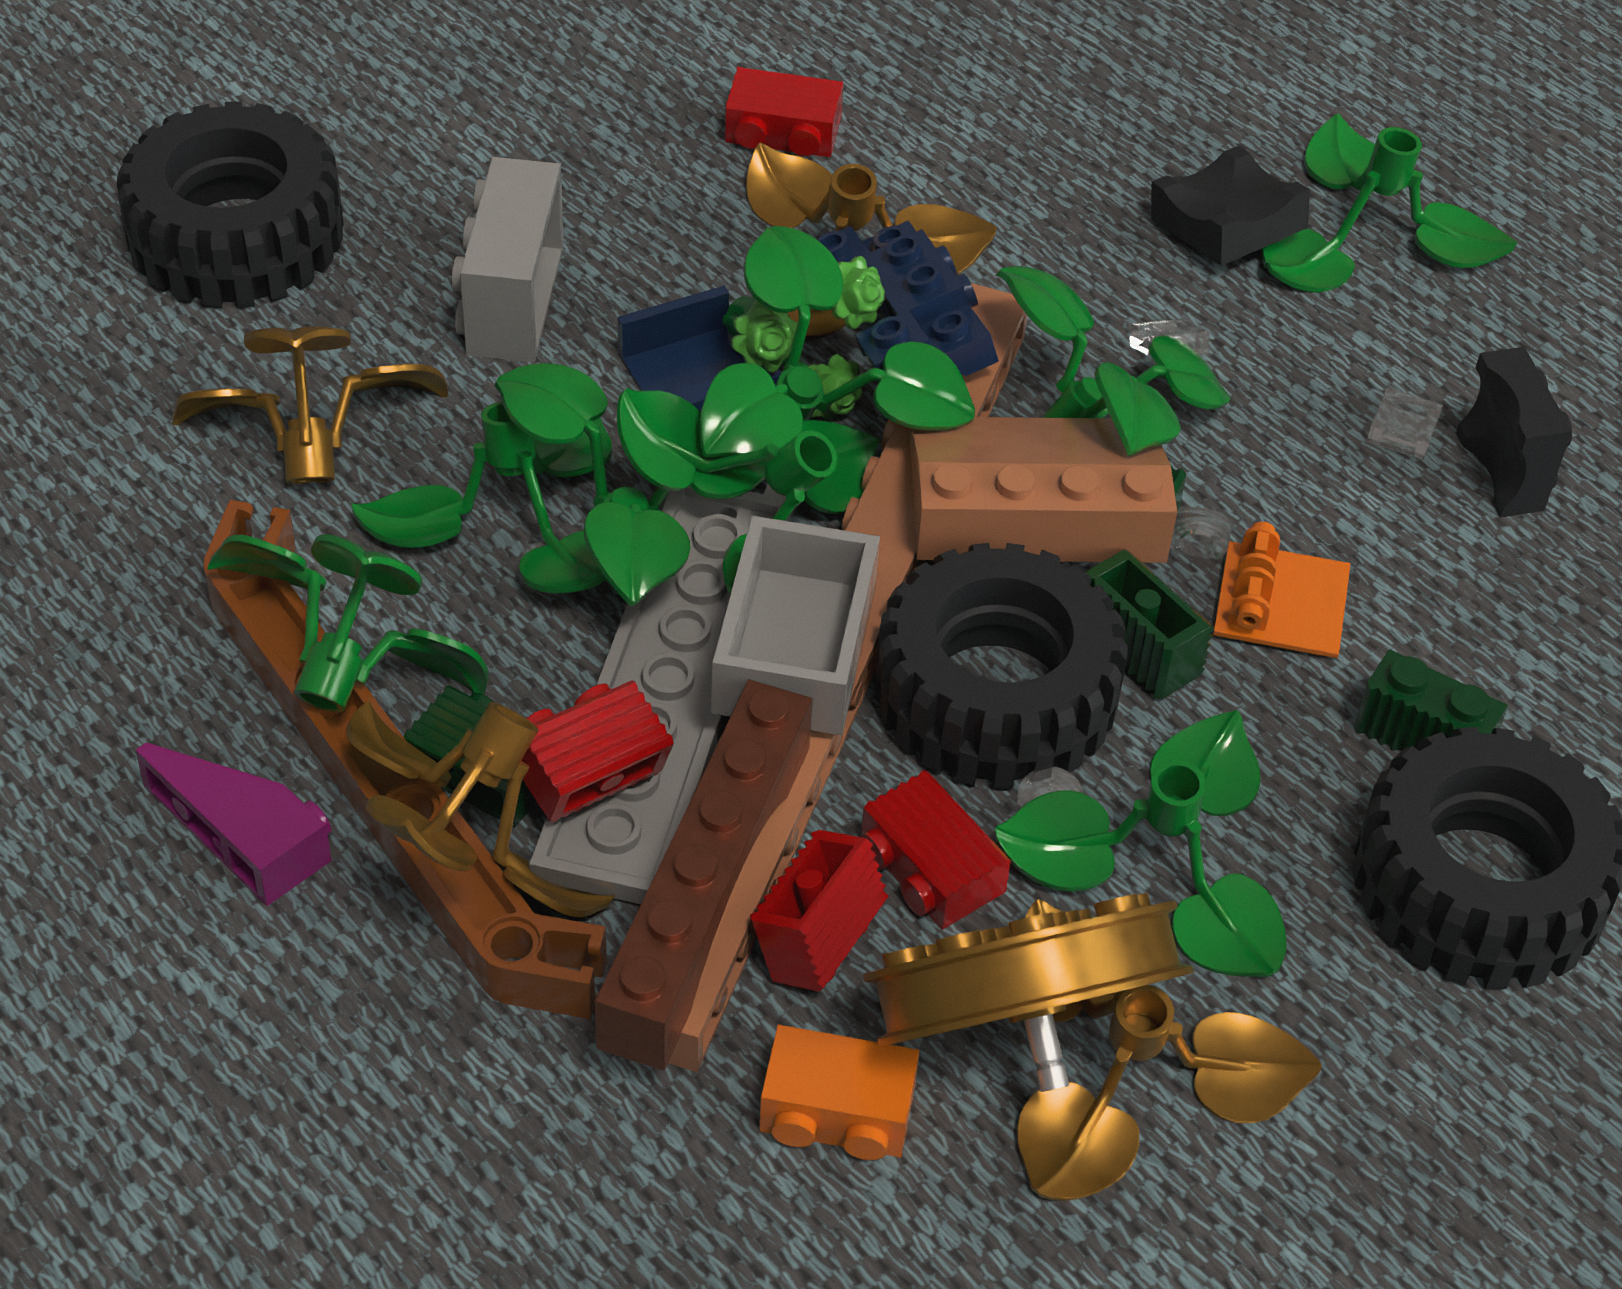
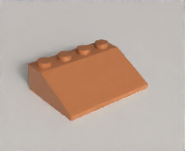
(1041, 487)

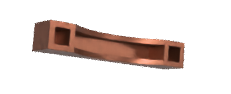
(671, 936)

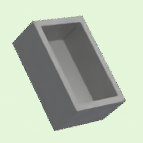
(509, 259)
(797, 617)

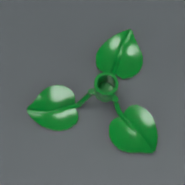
(1343, 159)
(1135, 408)
(749, 411)
(816, 466)
(433, 512)
(624, 531)
(335, 663)
(1203, 768)

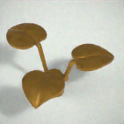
(793, 189)
(308, 443)
(490, 754)
(1242, 1076)

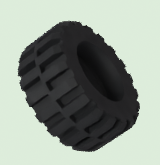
(236, 249)
(986, 724)
(1474, 920)

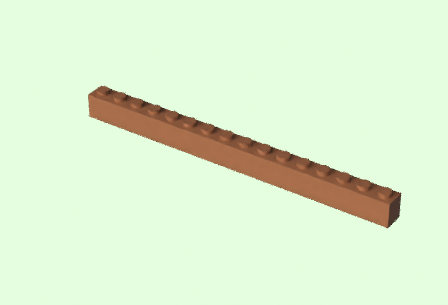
(884, 512)

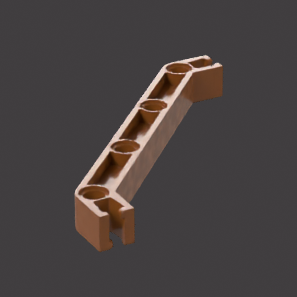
(472, 908)

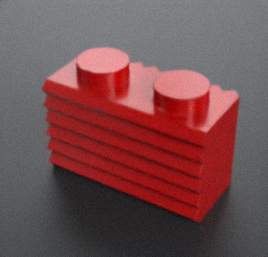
(784, 112)
(594, 749)
(934, 850)
(819, 909)

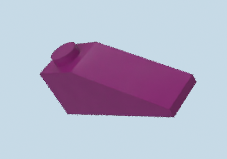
(241, 818)

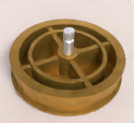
(1027, 974)

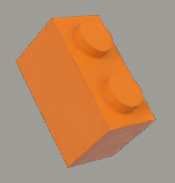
(838, 1092)

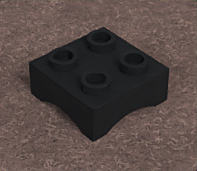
(1230, 207)
(1516, 431)

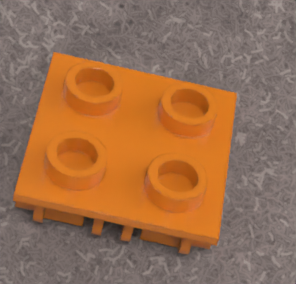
(1281, 595)

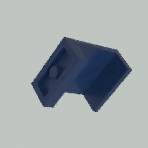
(679, 345)

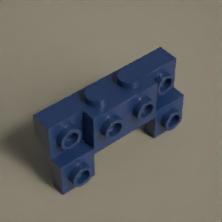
(921, 297)

